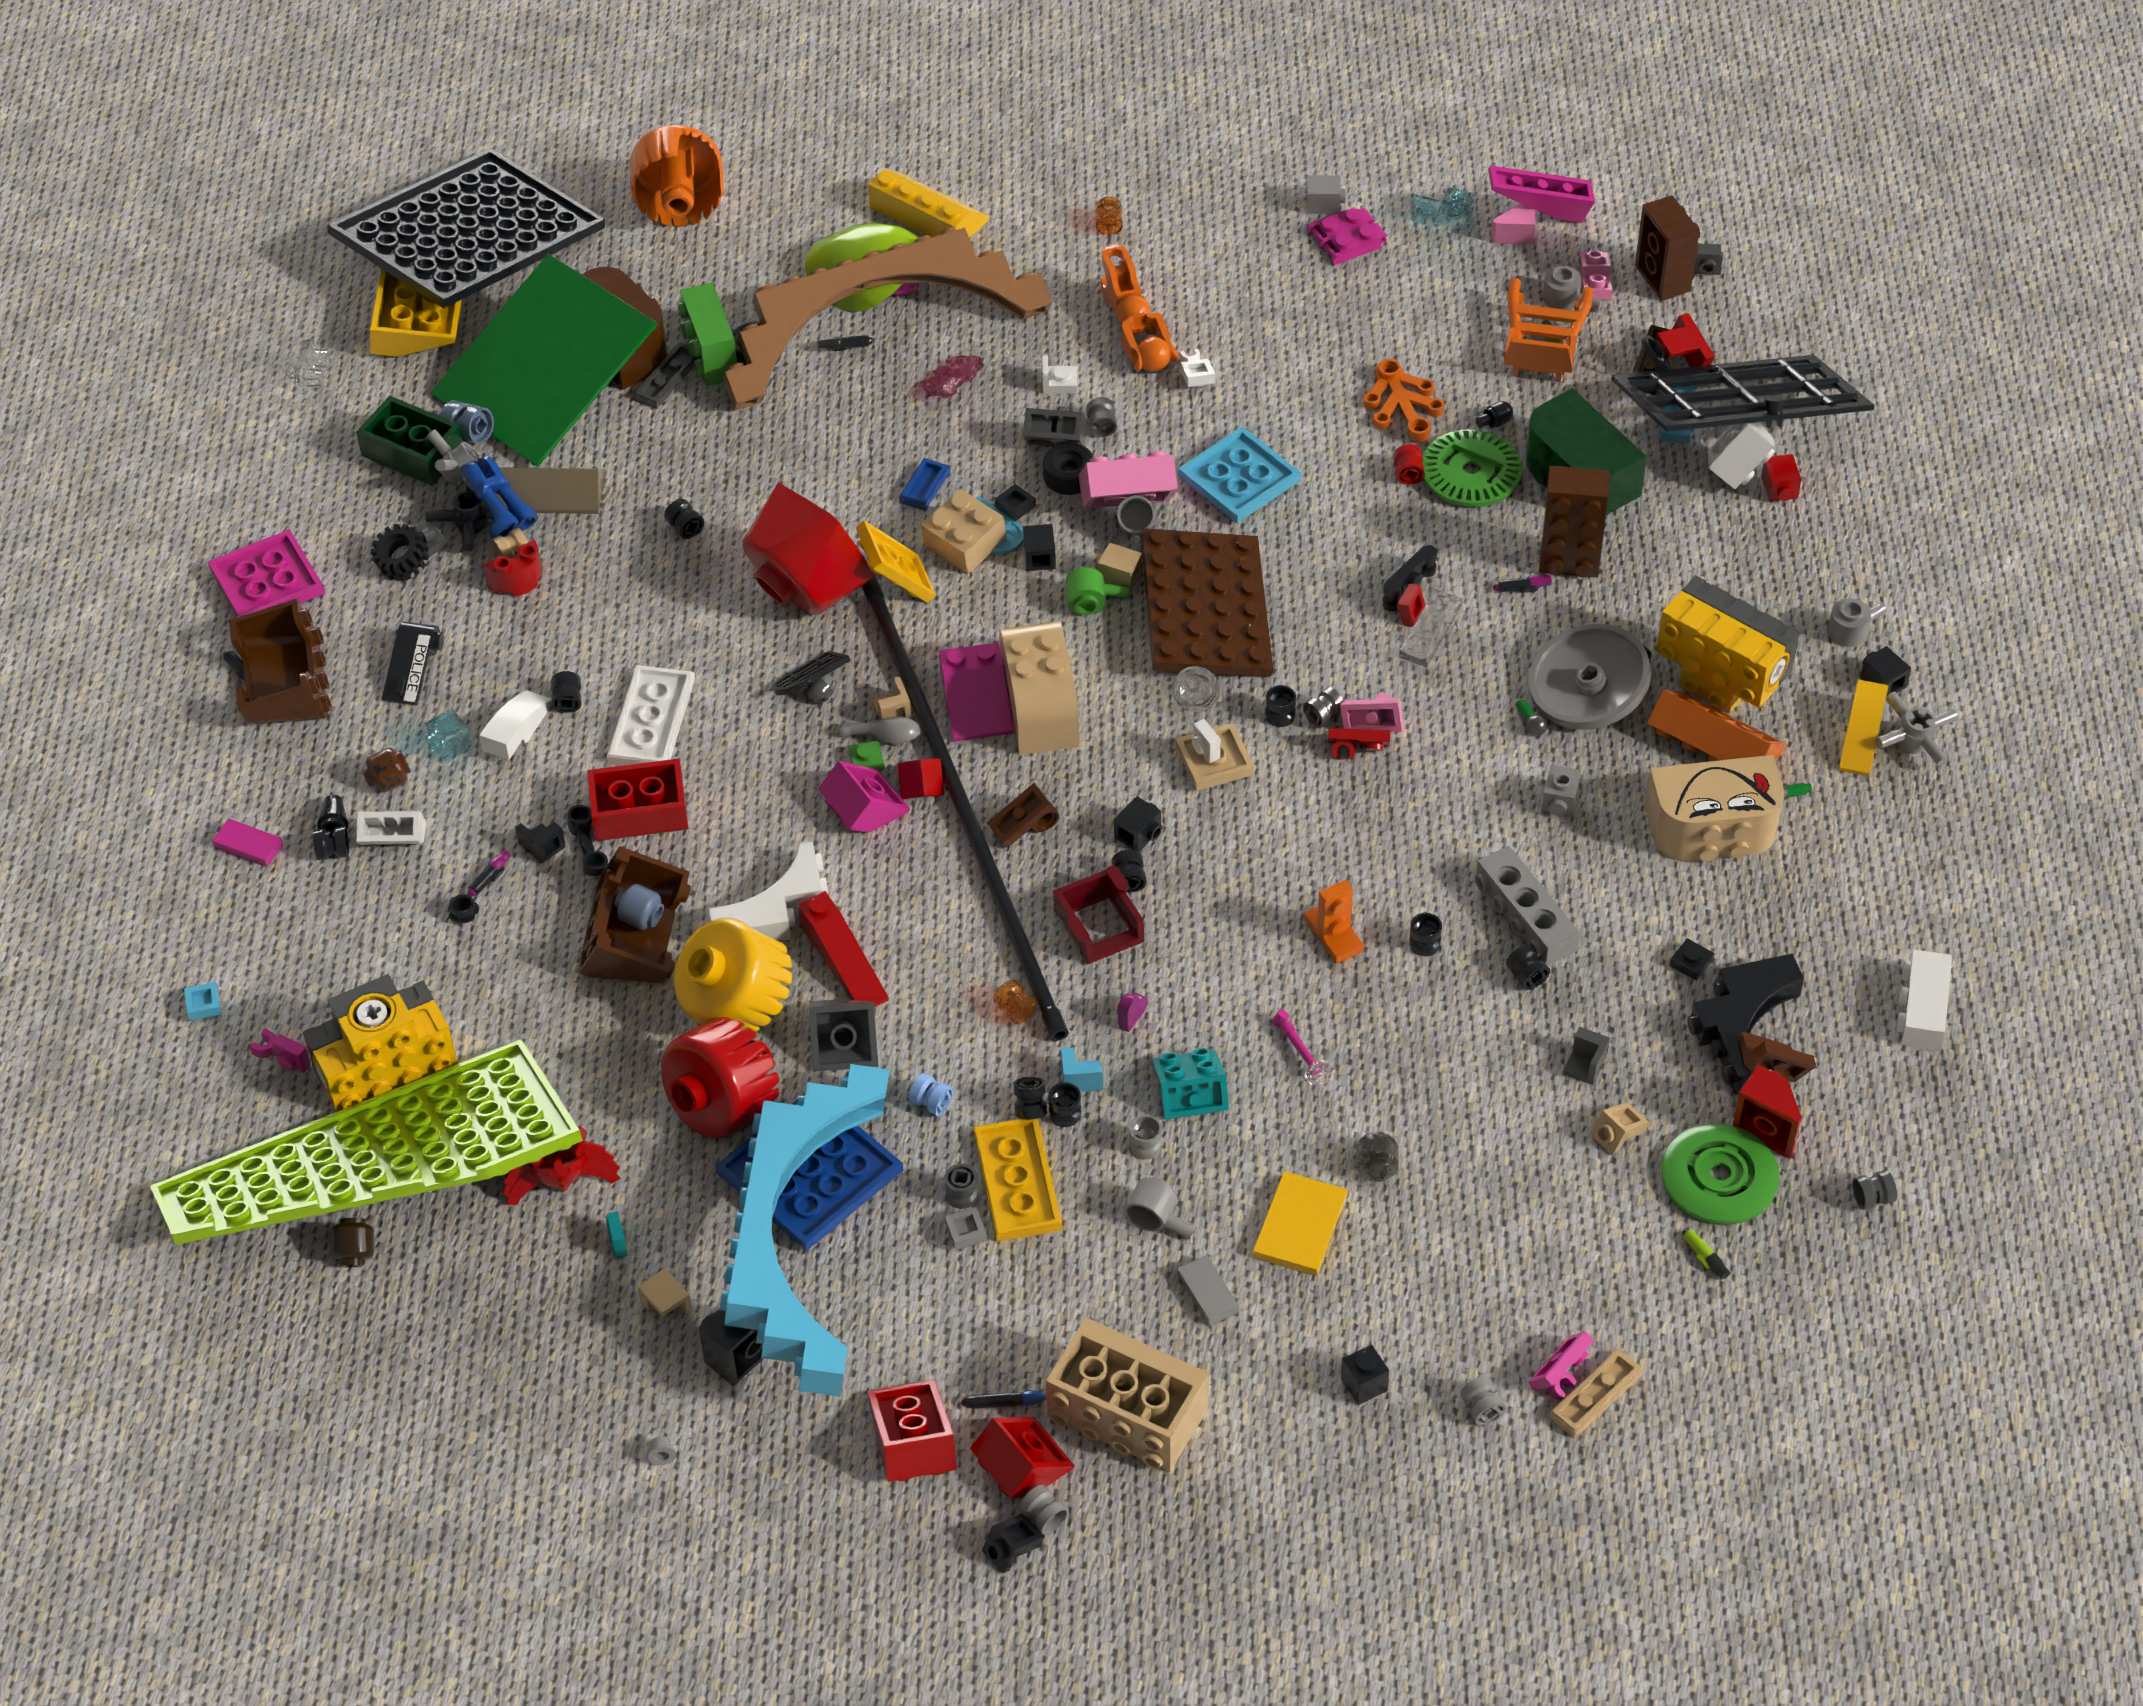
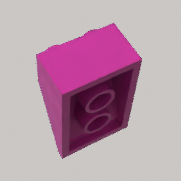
(975, 691)

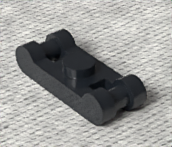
(1420, 565)

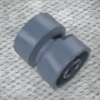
(474, 420)

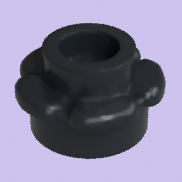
(460, 903)

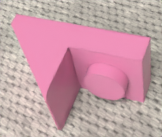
(1376, 714)

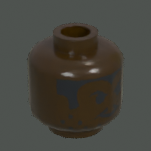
(352, 1241)

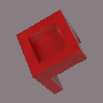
(920, 778)

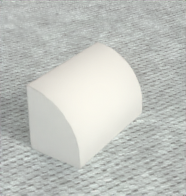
(390, 827)

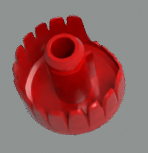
(718, 1077)

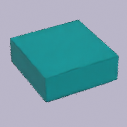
(616, 1235)

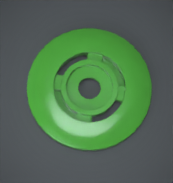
(1477, 448)
(1704, 1197)

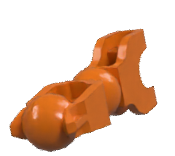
(1134, 314)

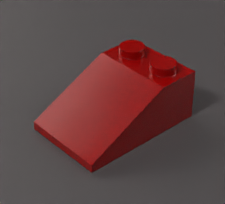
(912, 1430)

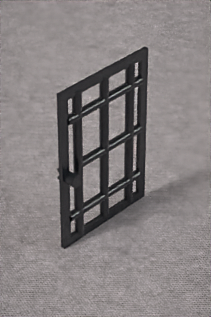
(1753, 410)

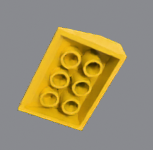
(409, 321)

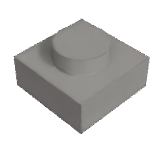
(965, 1228)

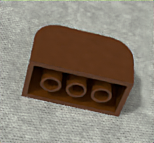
(654, 347)

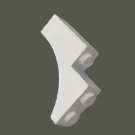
(775, 907)

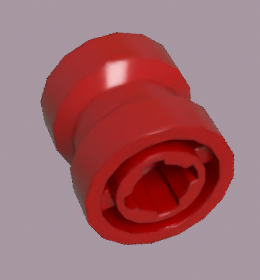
(1409, 464)

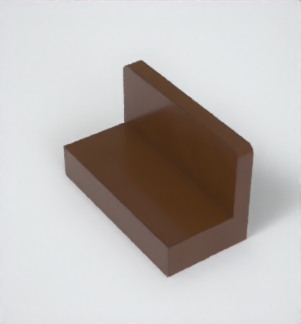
(1775, 1056)

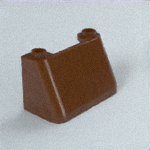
(617, 949)

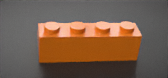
(1709, 729)

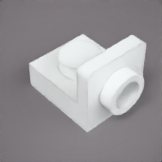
(1057, 378)

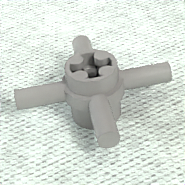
(453, 459)
(1916, 729)

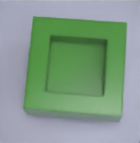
(867, 755)

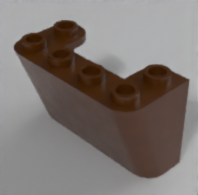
(280, 665)

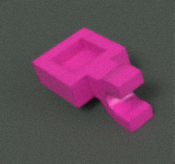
(287, 1051)

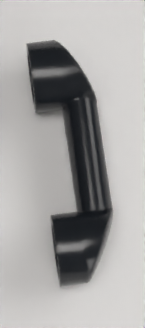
(580, 825)

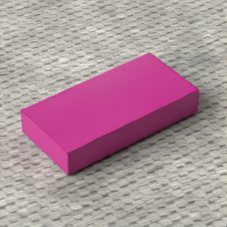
(247, 842)

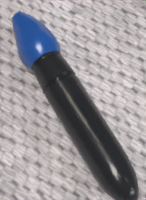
(1026, 1398)

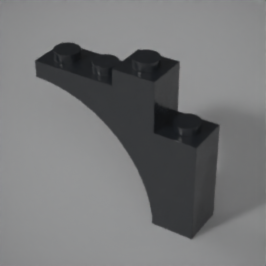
(1740, 1001)

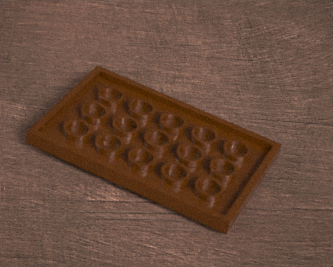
(1206, 602)

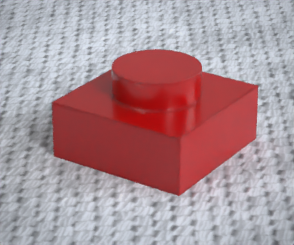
(1411, 604)

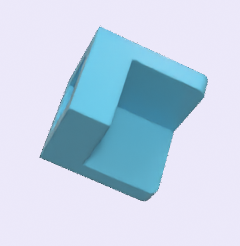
(1084, 1075)

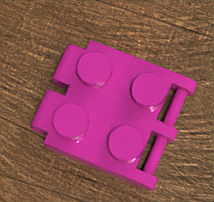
(1350, 234)

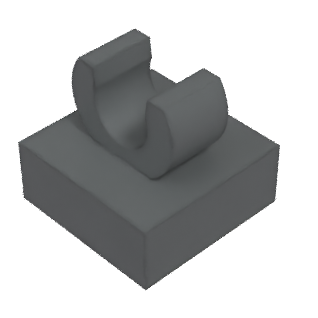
(432, 537)

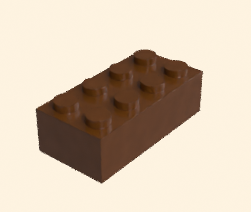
(1574, 521)

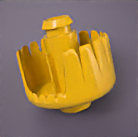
(732, 974)

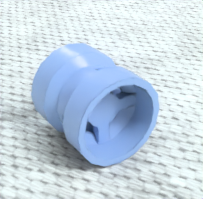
(930, 1094)

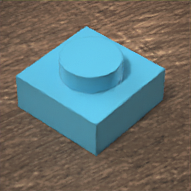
(202, 1001)

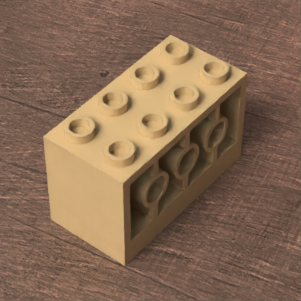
(1127, 1395)

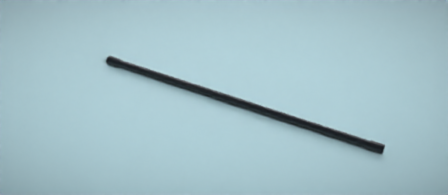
(1050, 1013)

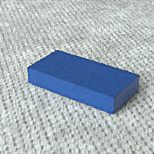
(924, 484)

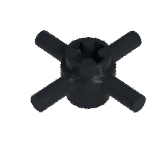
(468, 515)

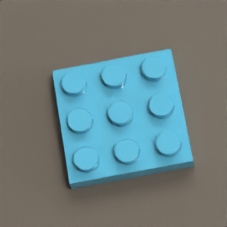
(1239, 474)

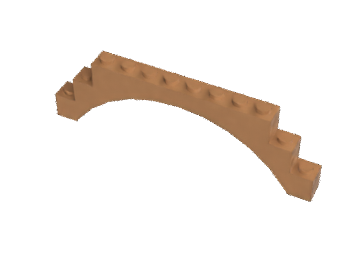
(935, 260)

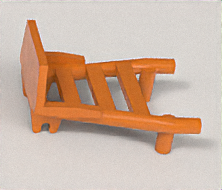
(1543, 355)

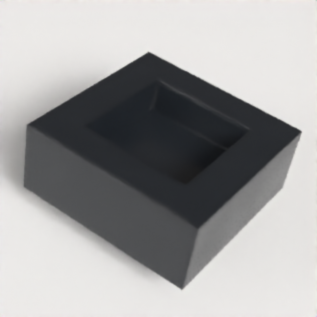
(1015, 502)
(1691, 959)

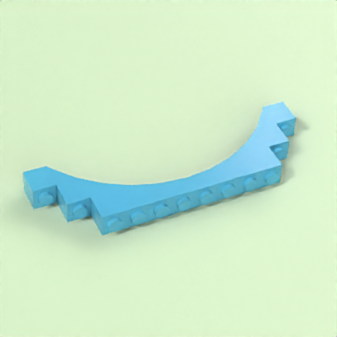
(758, 1289)

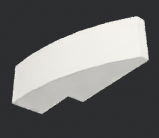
(514, 724)

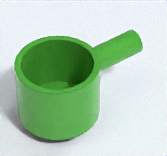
(1087, 591)

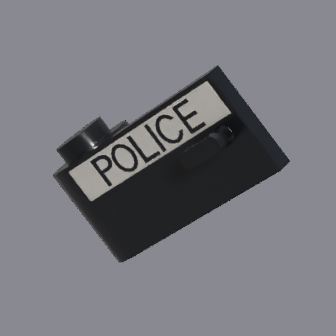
(409, 661)

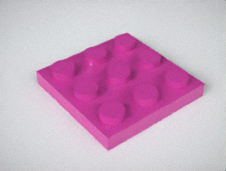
(266, 574)

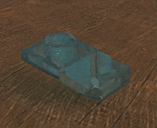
(1454, 207)

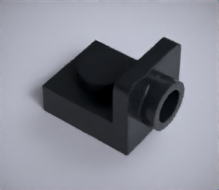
(1011, 1540)

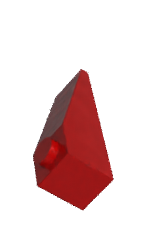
(840, 949)

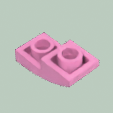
(1596, 273)

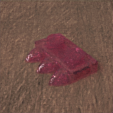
(950, 377)

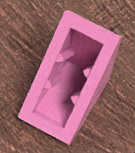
(1515, 226)

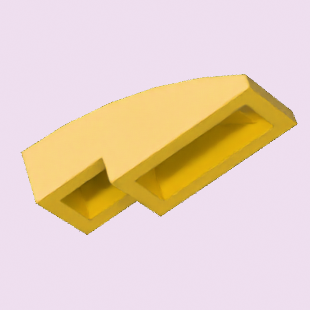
(1863, 728)

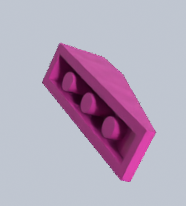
(1551, 194)

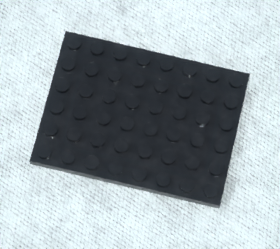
(466, 227)

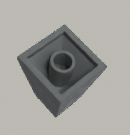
(842, 1034)

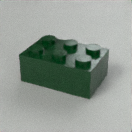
(399, 440)

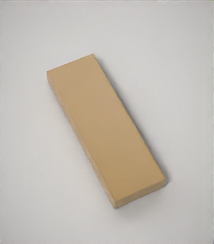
(1596, 1393)

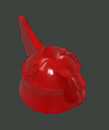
(561, 1169)

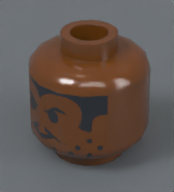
(386, 769)

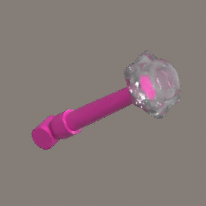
(1317, 1072)

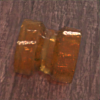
(1108, 216)
(1012, 998)

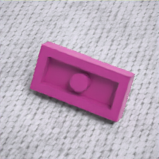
(1570, 1353)

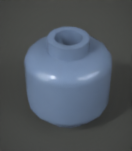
(639, 907)

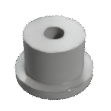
(661, 1451)

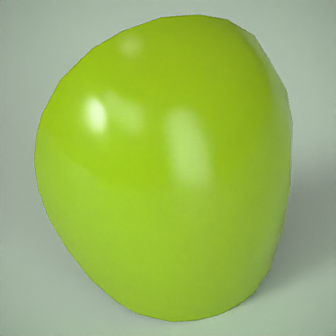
(853, 245)

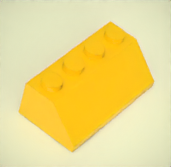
(920, 205)

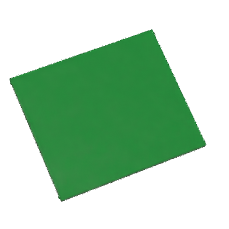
(545, 357)

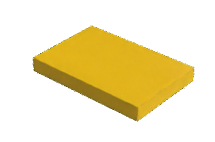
(1300, 1223)

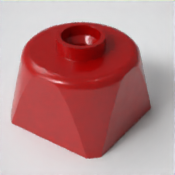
(803, 553)

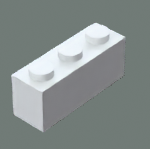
(1924, 999)

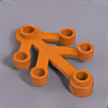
(1391, 373)

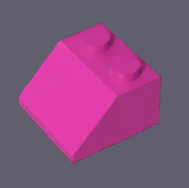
(861, 797)

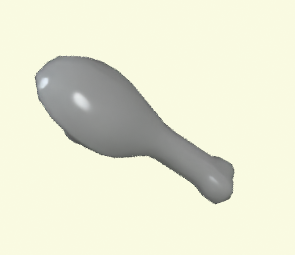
(888, 730)

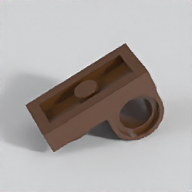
(1025, 812)

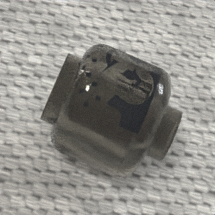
(1377, 1156)

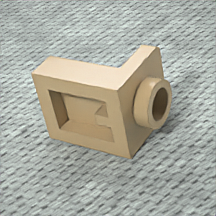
(1617, 1125)

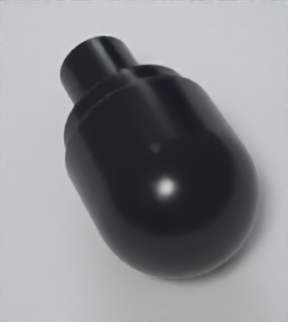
(1499, 413)

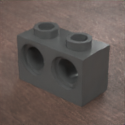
(1054, 427)

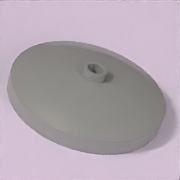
(1589, 676)

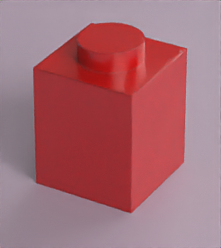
(1781, 478)

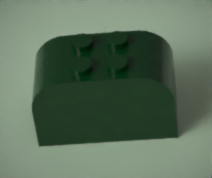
(1576, 435)

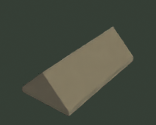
(557, 488)

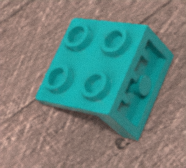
(1191, 1083)

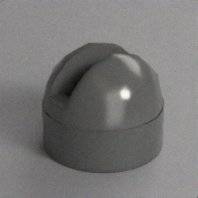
(819, 691)

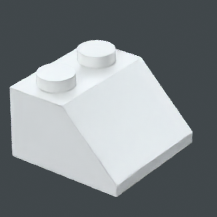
(1739, 452)

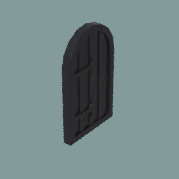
(809, 672)

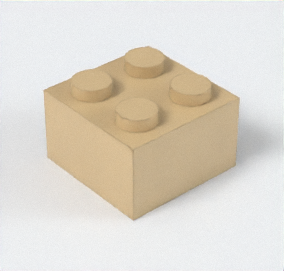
(964, 531)

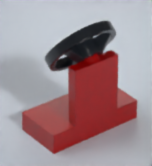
(1681, 340)

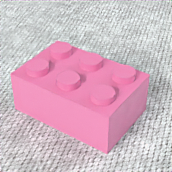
(1111, 481)

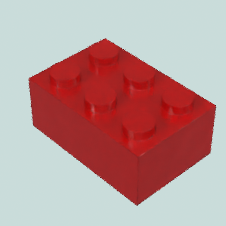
(637, 799)

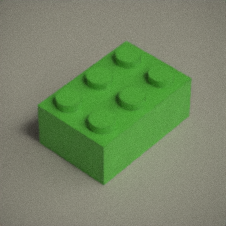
(707, 332)

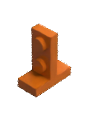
(1332, 922)

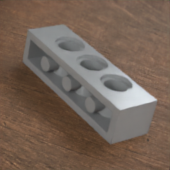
(1526, 905)

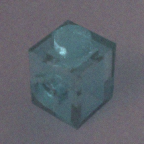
(448, 736)

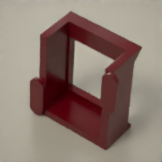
(1090, 891)

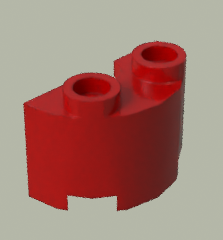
(515, 574)

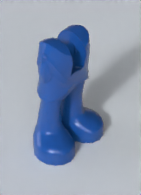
(487, 481)

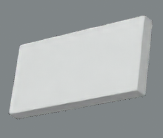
(651, 715)

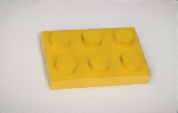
(895, 562)

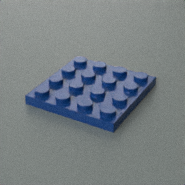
(825, 1186)

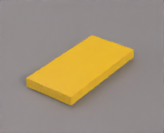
(1017, 1179)

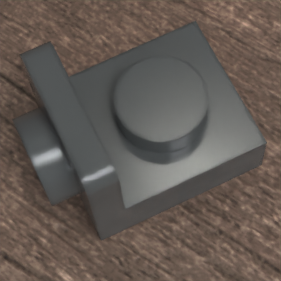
(1708, 259)

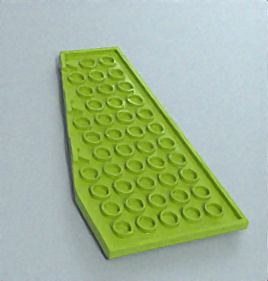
(406, 1142)

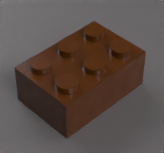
(1667, 247)

